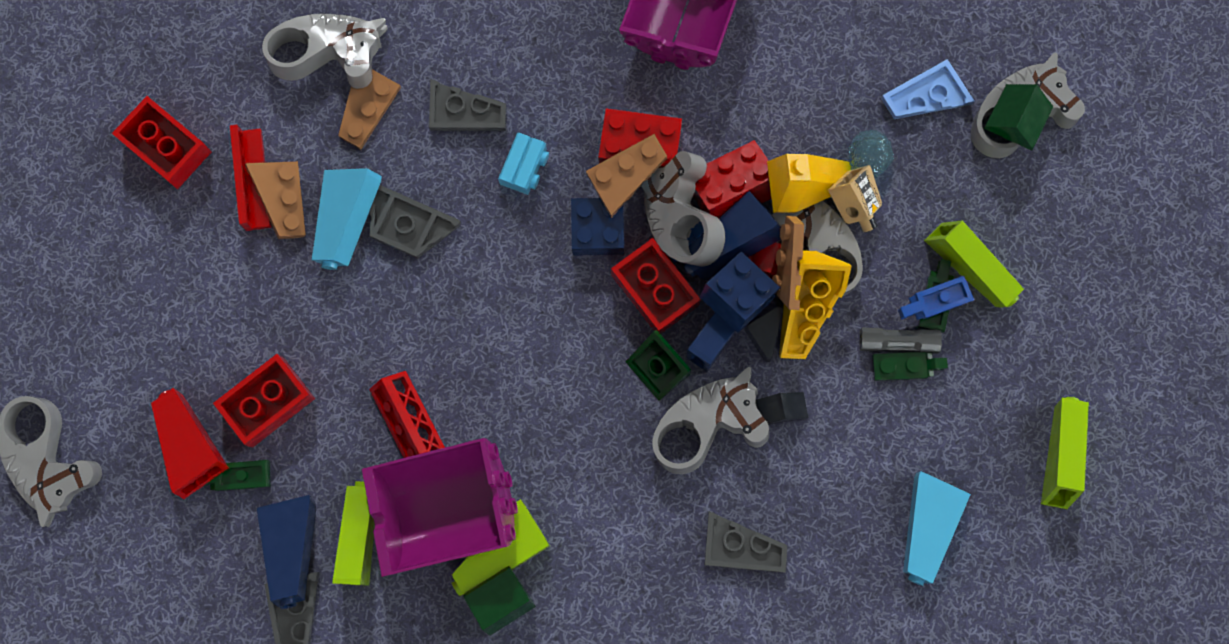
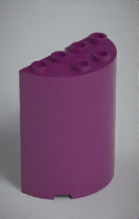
(653, 23)
(440, 506)

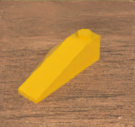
(802, 180)
(822, 284)

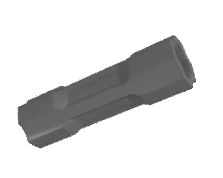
(900, 340)

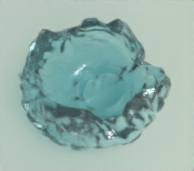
(871, 149)

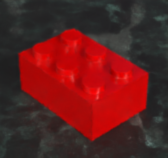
(628, 128)
(162, 142)
(731, 178)
(655, 286)
(264, 401)

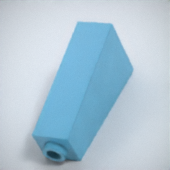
(342, 214)
(932, 523)

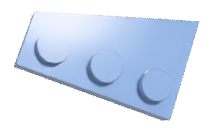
(928, 92)

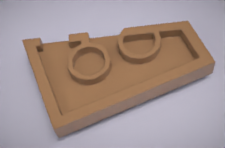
(366, 108)
(625, 172)
(281, 194)
(786, 258)

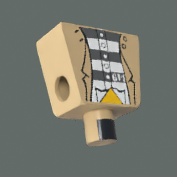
(857, 197)

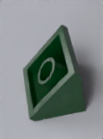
(1020, 114)
(658, 365)
(498, 601)

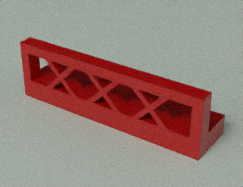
(248, 148)
(401, 423)

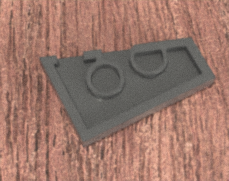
(464, 111)
(739, 547)
(295, 623)

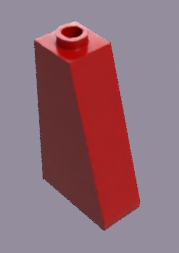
(185, 445)

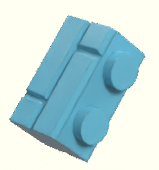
(523, 164)

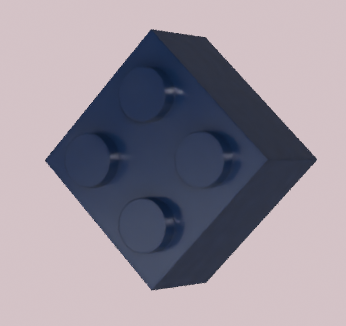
(594, 229)
(739, 292)

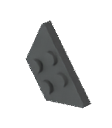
(408, 223)

